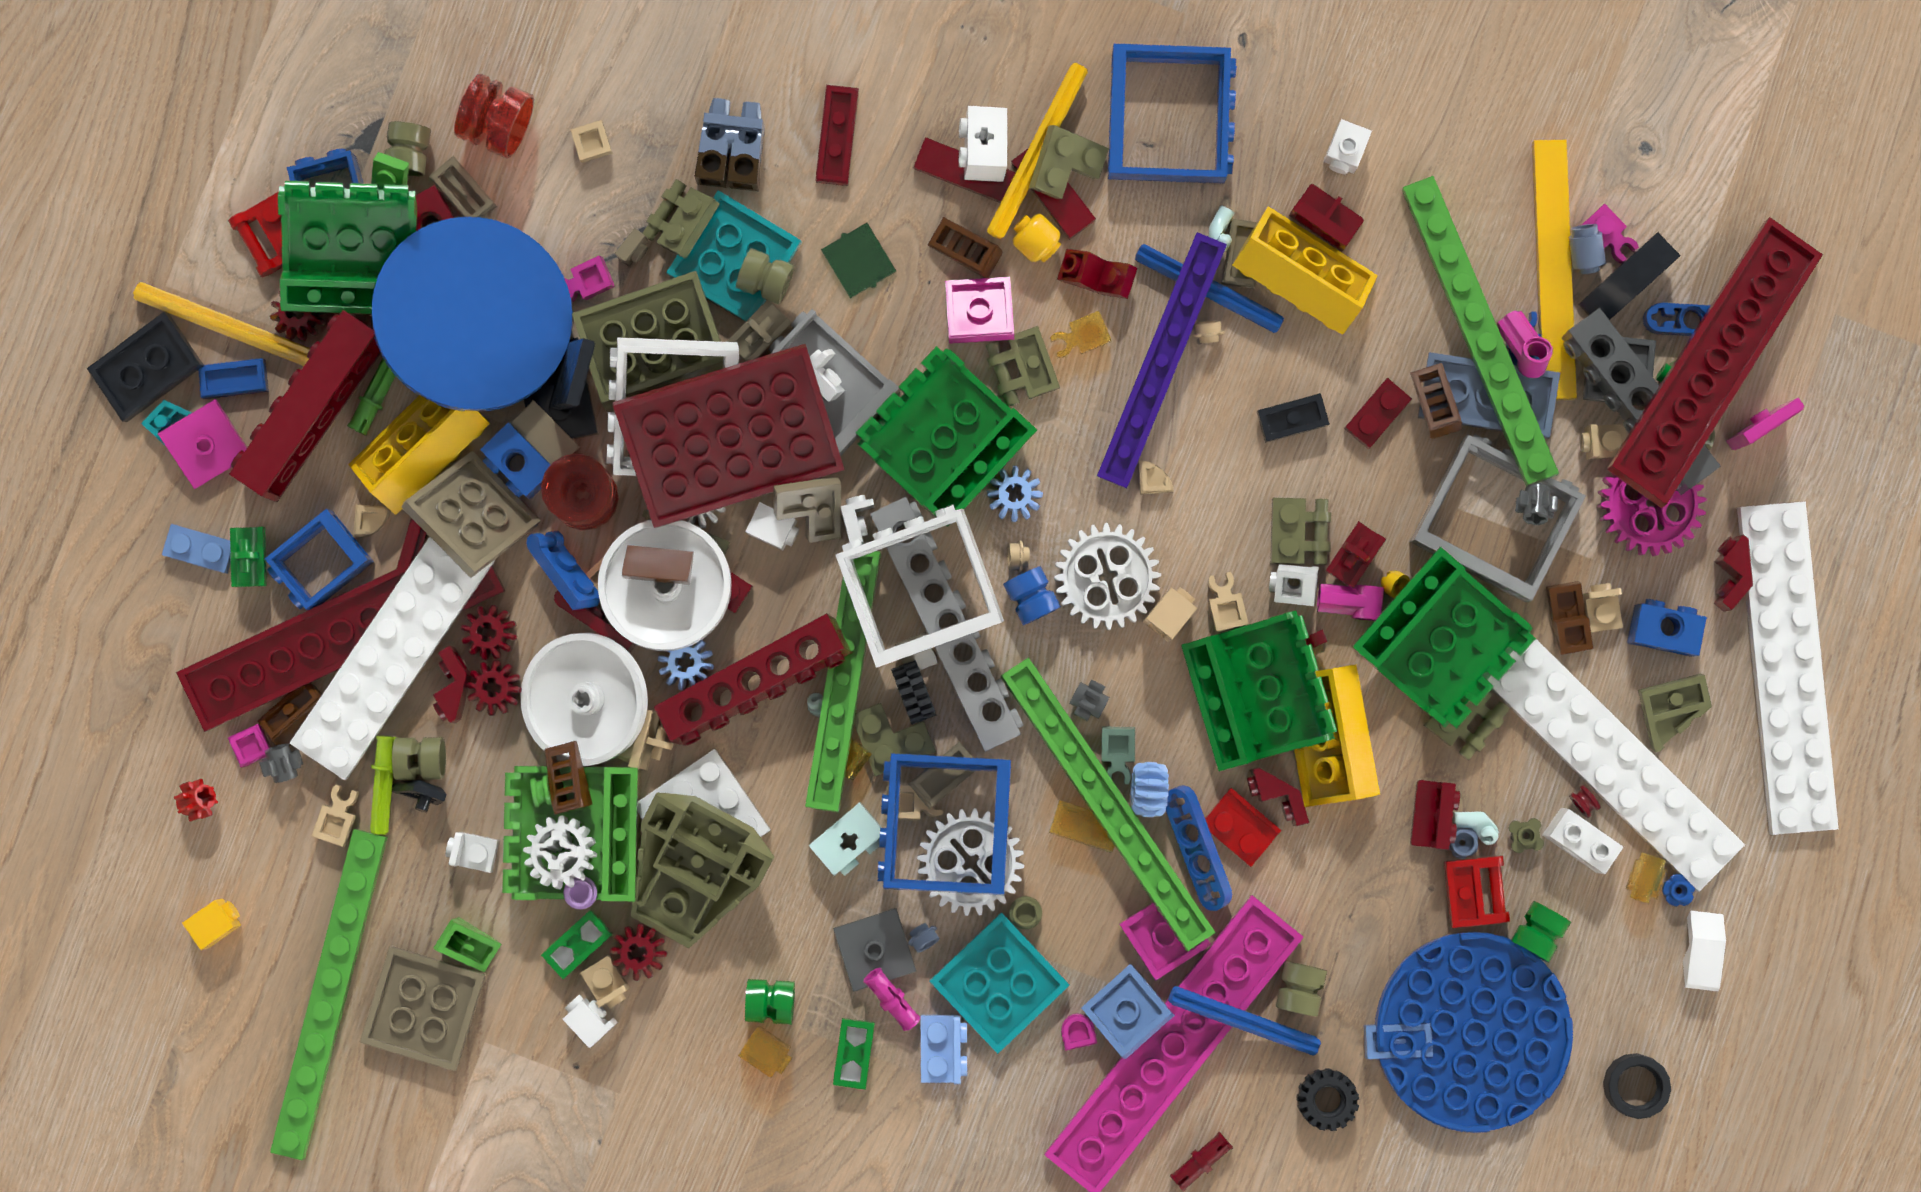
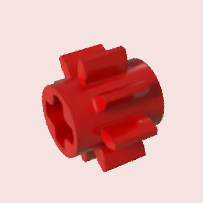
(195, 800)

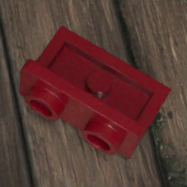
(1434, 814)

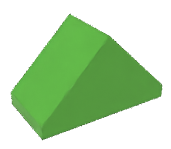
(467, 944)

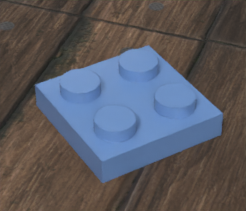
(1127, 1011)

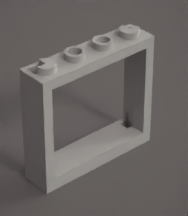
(1504, 460)

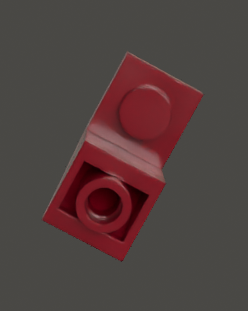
(1096, 274)
(1736, 561)
(452, 697)
(1268, 787)

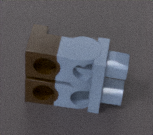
(733, 135)

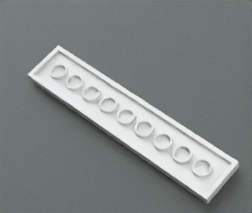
(1788, 670)
(1617, 765)

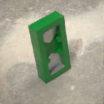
(577, 944)
(853, 1053)

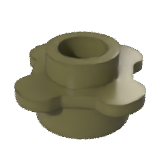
(1519, 842)

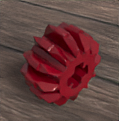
(296, 326)
(480, 641)
(486, 697)
(636, 963)

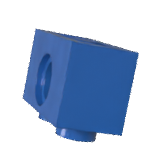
(503, 448)
(1647, 632)

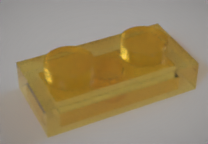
(1079, 826)

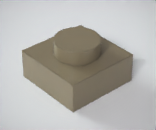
(632, 248)

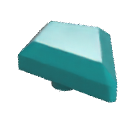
(164, 416)

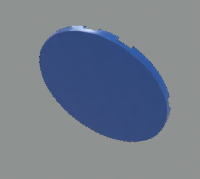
(471, 314)
(1495, 1031)

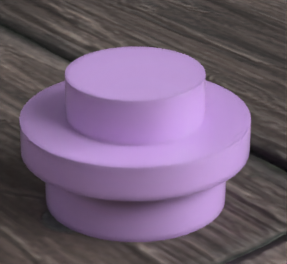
(582, 894)

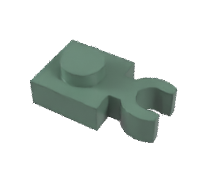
(1118, 747)

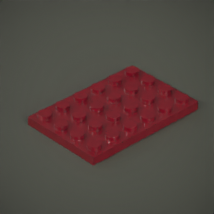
(728, 435)

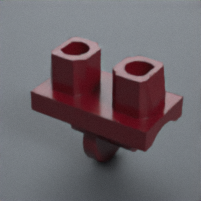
(1355, 555)

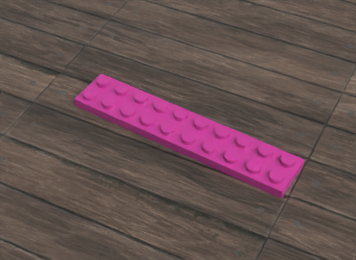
(1154, 1074)

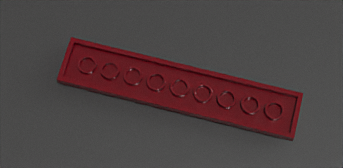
(1714, 363)
(294, 651)

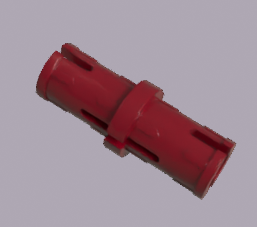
(1201, 1161)

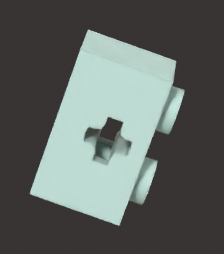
(829, 843)

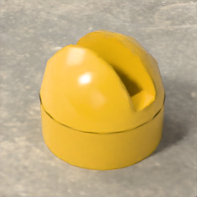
(1394, 582)

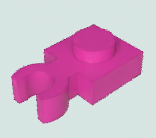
(1611, 231)
(589, 279)

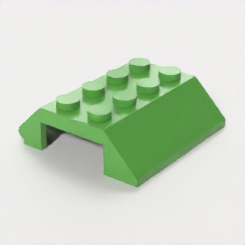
(610, 821)

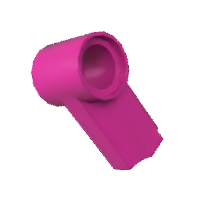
(1525, 342)
(1361, 603)

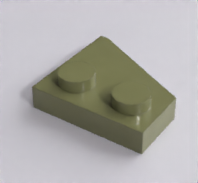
(1672, 707)

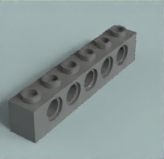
(1638, 381)

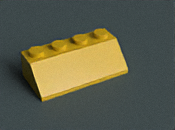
(1305, 271)
(415, 450)
(1345, 765)

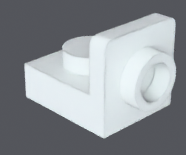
(827, 379)
(856, 525)
(472, 851)

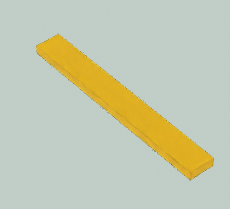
(1554, 257)

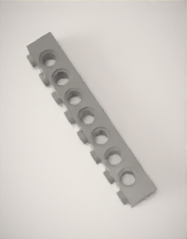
(989, 733)

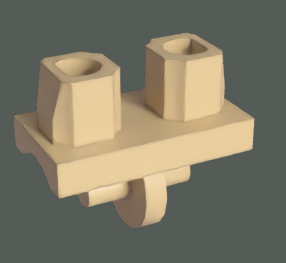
(647, 744)

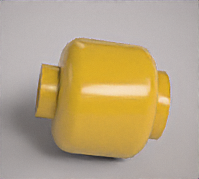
(1036, 238)

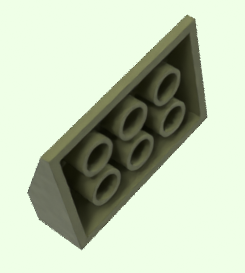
(662, 311)

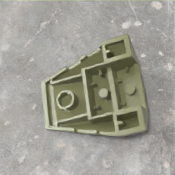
(694, 866)

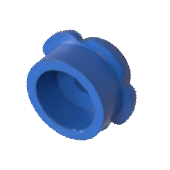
(1669, 890)

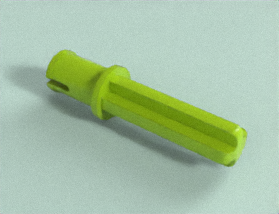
(382, 785)

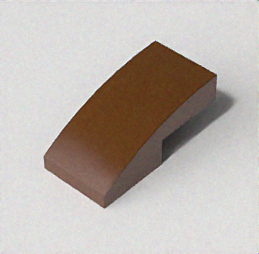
(1569, 617)

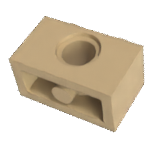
(1170, 613)

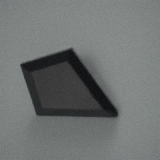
(422, 791)

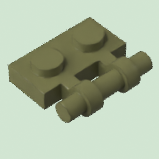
(687, 222)
(1032, 362)
(1288, 531)
(1475, 741)

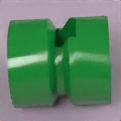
(1541, 931)
(769, 1001)

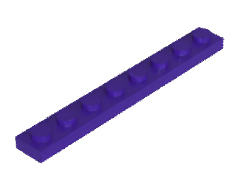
(1161, 360)

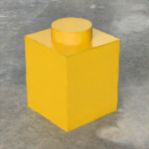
(212, 923)

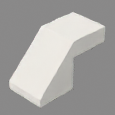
(1705, 952)

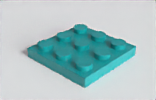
(722, 251)
(999, 982)

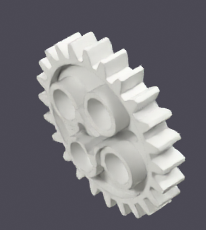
(1077, 584)
(941, 842)

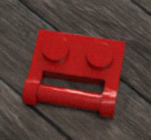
(267, 215)
(1466, 894)

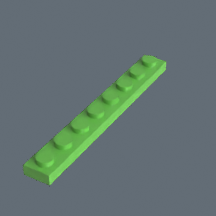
(841, 697)

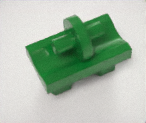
(248, 557)

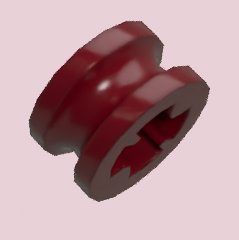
(1585, 801)

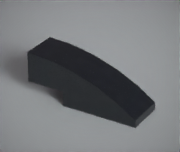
(1631, 277)

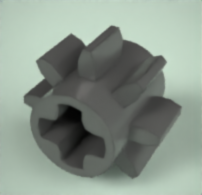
(1536, 504)
(1089, 700)
(281, 763)

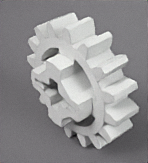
(560, 839)

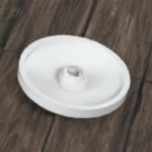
(662, 613)
(584, 693)

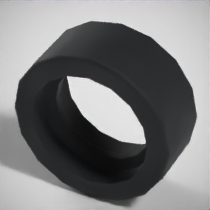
(1661, 1095)

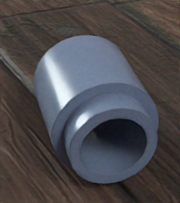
(1587, 248)

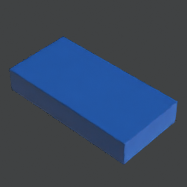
(233, 378)

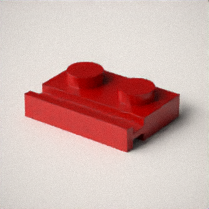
(1241, 827)

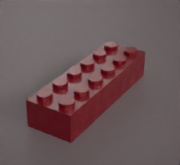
(307, 407)

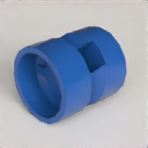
(1031, 595)

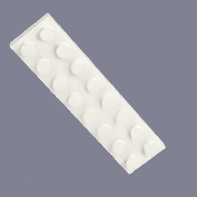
(386, 660)

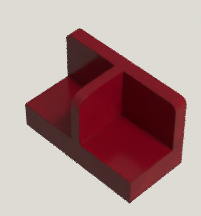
(1326, 217)

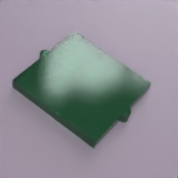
(858, 260)

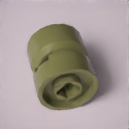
(407, 144)
(768, 277)
(430, 762)
(1301, 988)

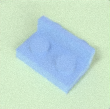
(941, 1049)

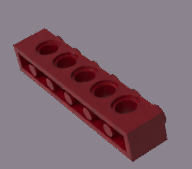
(677, 710)

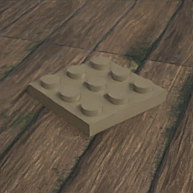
(471, 514)
(423, 1008)

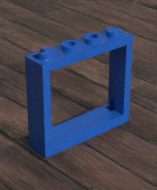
(1225, 101)
(890, 807)

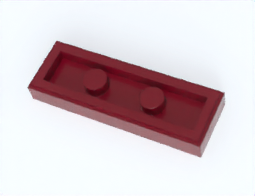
(837, 135)
(943, 163)
(1068, 212)

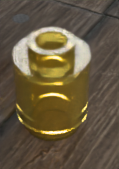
(1646, 878)

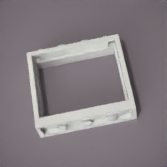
(617, 388)
(887, 538)

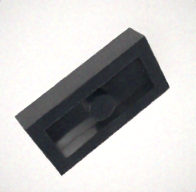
(1293, 418)

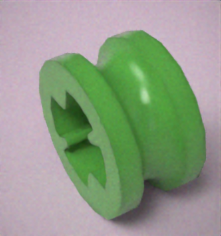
(540, 791)

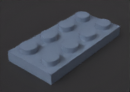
(1474, 402)

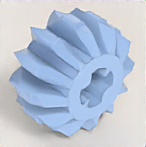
(1003, 495)
(691, 672)
(1149, 789)

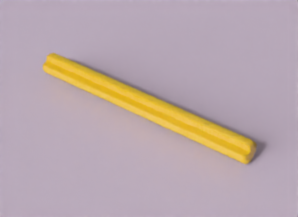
(1023, 176)
(221, 323)

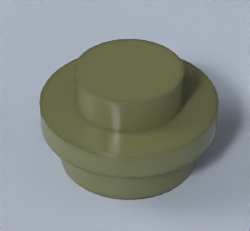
(1025, 912)

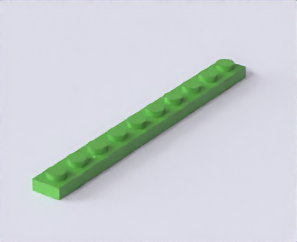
(1480, 331)
(1107, 804)
(328, 994)

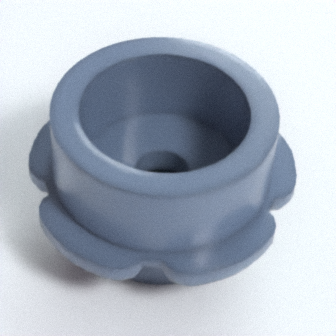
(1470, 846)
(923, 937)

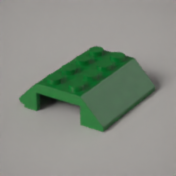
(339, 242)
(943, 434)
(1444, 640)
(1259, 690)

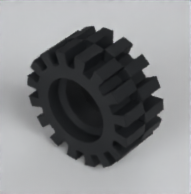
(913, 692)
(1344, 1111)

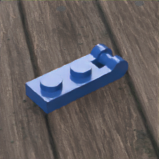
(563, 570)

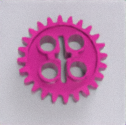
(1623, 512)

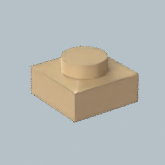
(591, 141)

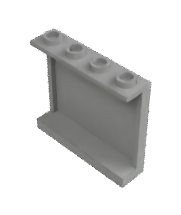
(862, 382)

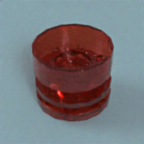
(490, 114)
(575, 474)

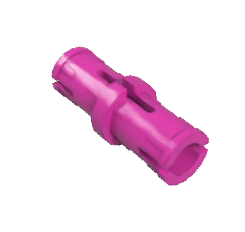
(892, 999)

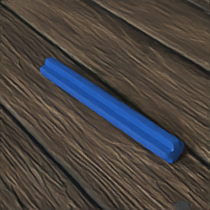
(1217, 292)
(1244, 1020)

